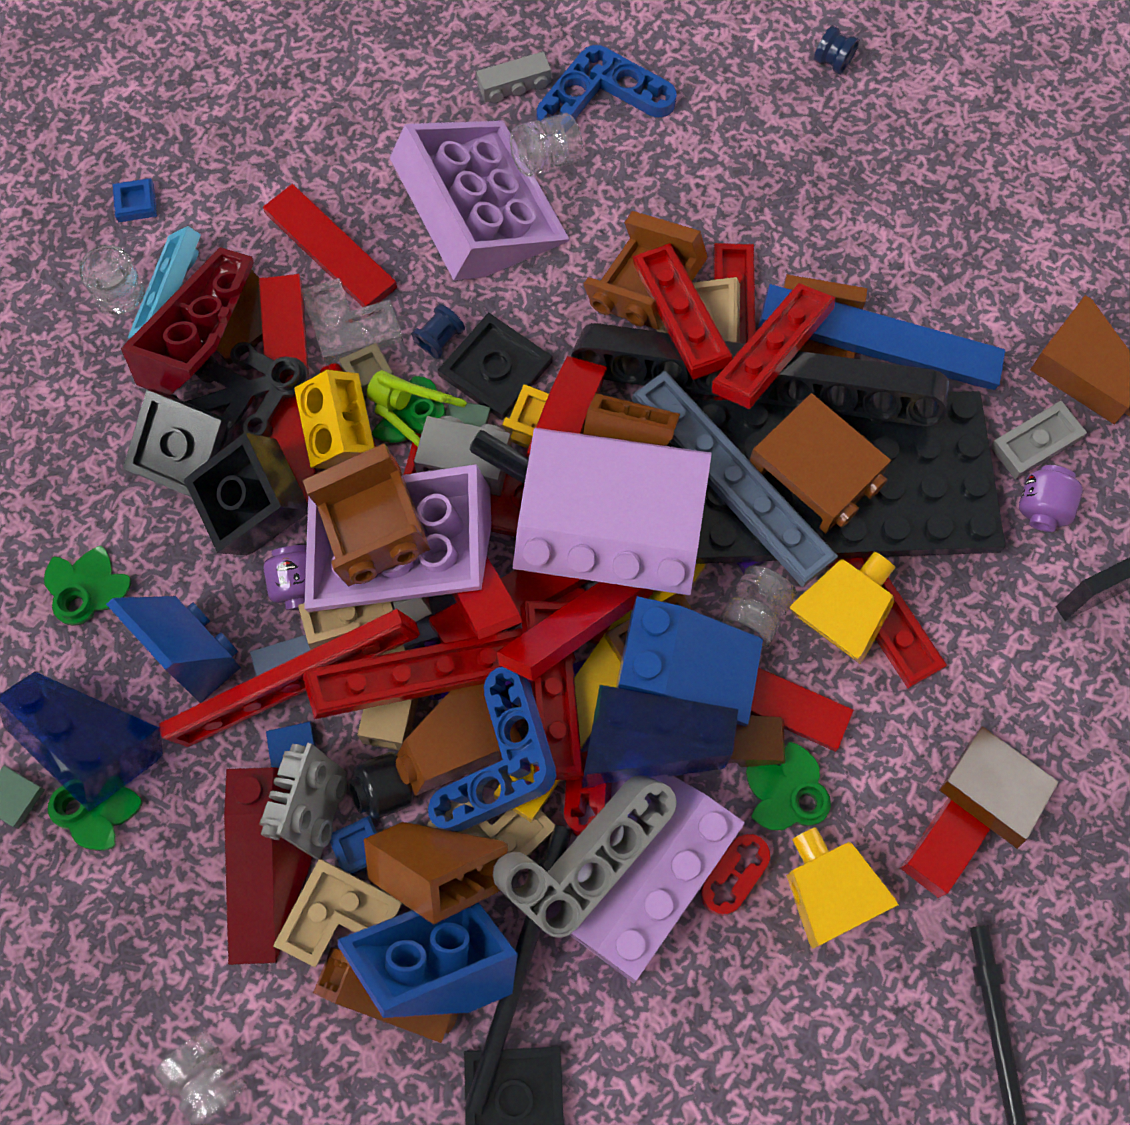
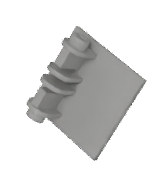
(312, 802)

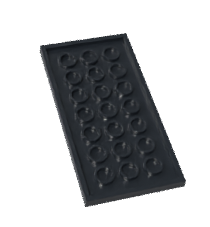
(934, 500)

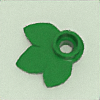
(410, 414)
(86, 579)
(781, 788)
(95, 828)

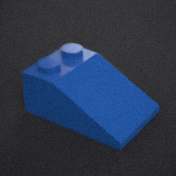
(179, 641)
(689, 657)
(432, 967)

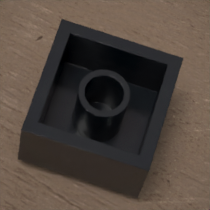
(246, 494)

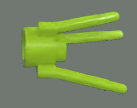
(394, 393)

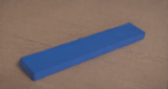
(902, 342)

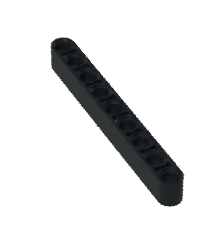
(841, 383)

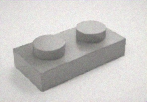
(1038, 440)

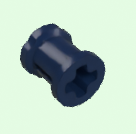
(438, 331)

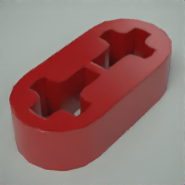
(577, 798)
(744, 882)

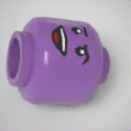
(1050, 498)
(286, 576)

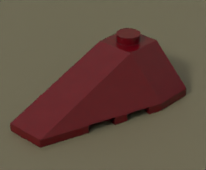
(188, 324)
(260, 871)

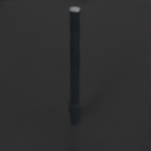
(989, 977)
(507, 1006)

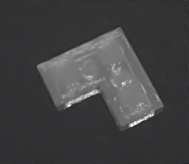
(347, 331)

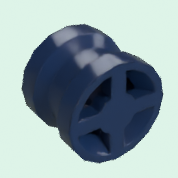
(836, 49)

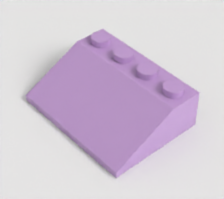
(474, 196)
(612, 511)
(457, 525)
(659, 884)

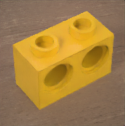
(333, 418)

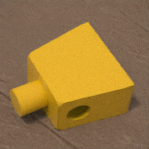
(848, 605)
(834, 888)

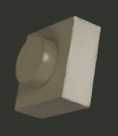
(366, 363)

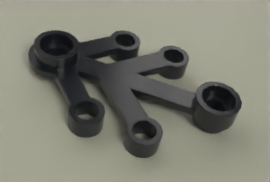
(241, 391)

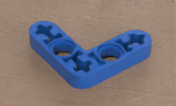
(606, 77)
(516, 760)

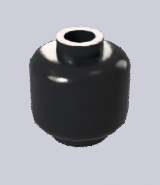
(378, 787)

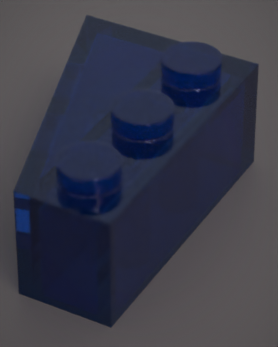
(656, 736)
(79, 738)

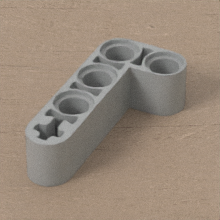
(590, 846)

